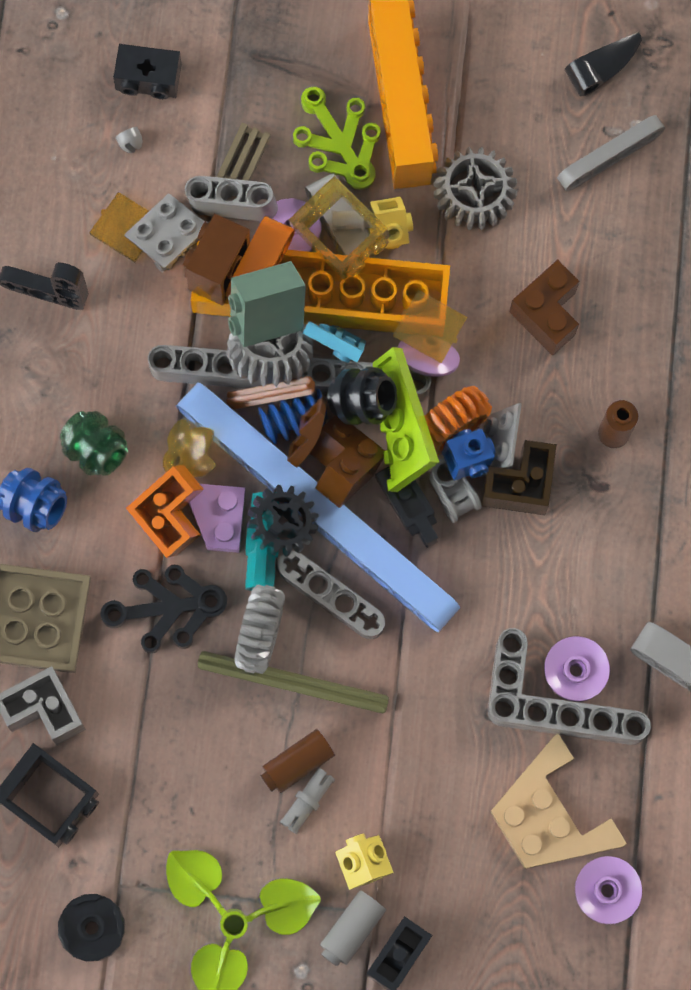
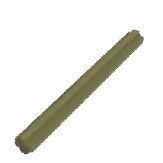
(296, 683)

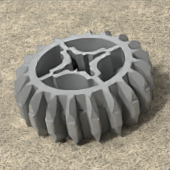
(499, 181)
(273, 359)
(259, 629)

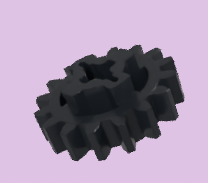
(293, 529)

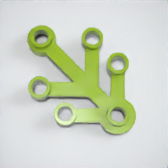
(339, 142)

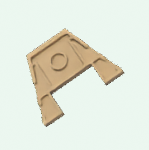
(537, 820)

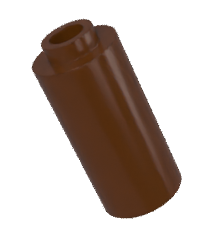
(618, 424)
(297, 762)

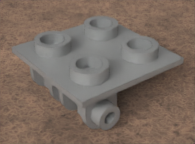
(166, 232)
(502, 430)

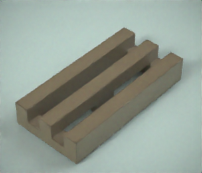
(253, 134)

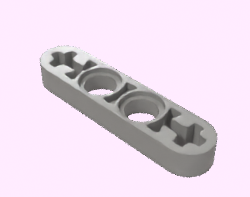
(611, 153)
(333, 592)

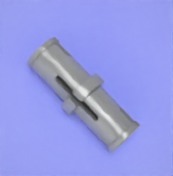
(307, 800)

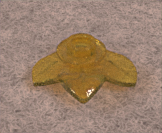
(191, 447)

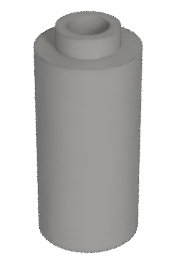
(352, 929)

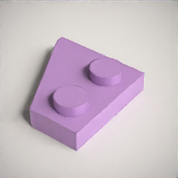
(220, 516)

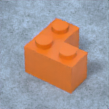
(160, 510)

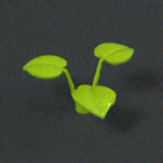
(286, 909)

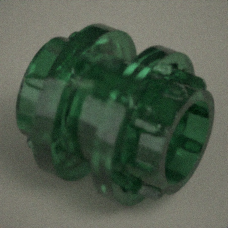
(93, 443)

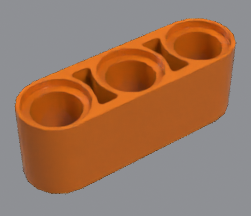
(265, 248)

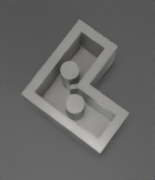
(44, 698)

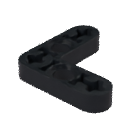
(64, 288)

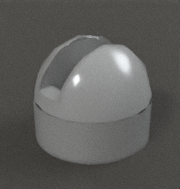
(130, 140)

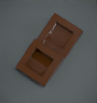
(310, 429)

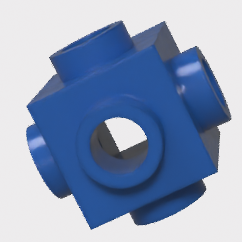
(468, 454)

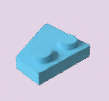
(345, 344)

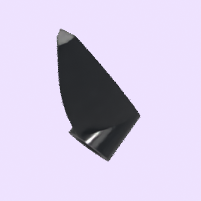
(600, 65)

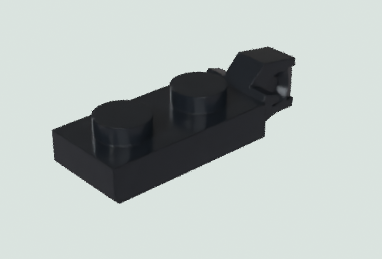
(411, 508)

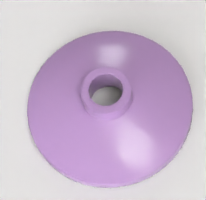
(427, 366)
(581, 653)
(623, 881)

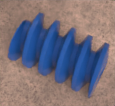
(287, 417)

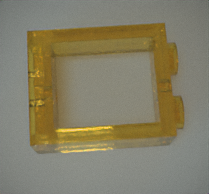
(317, 207)

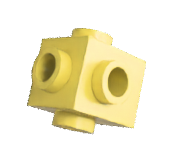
(394, 217)
(363, 861)

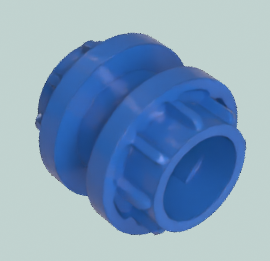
(32, 499)

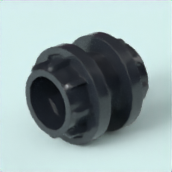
(362, 396)

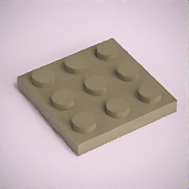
(41, 617)

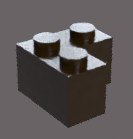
(526, 488)

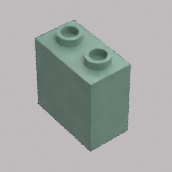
(266, 304)

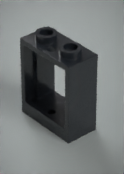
(22, 773)

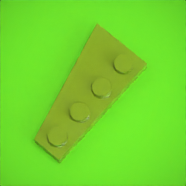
(406, 430)

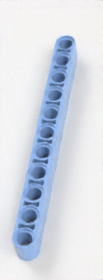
(336, 524)

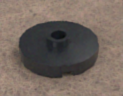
(73, 925)

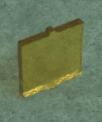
(115, 222)
(429, 326)

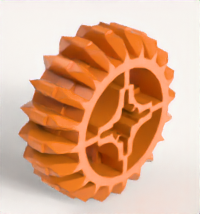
(457, 413)

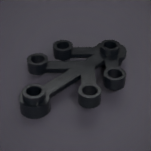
(170, 607)

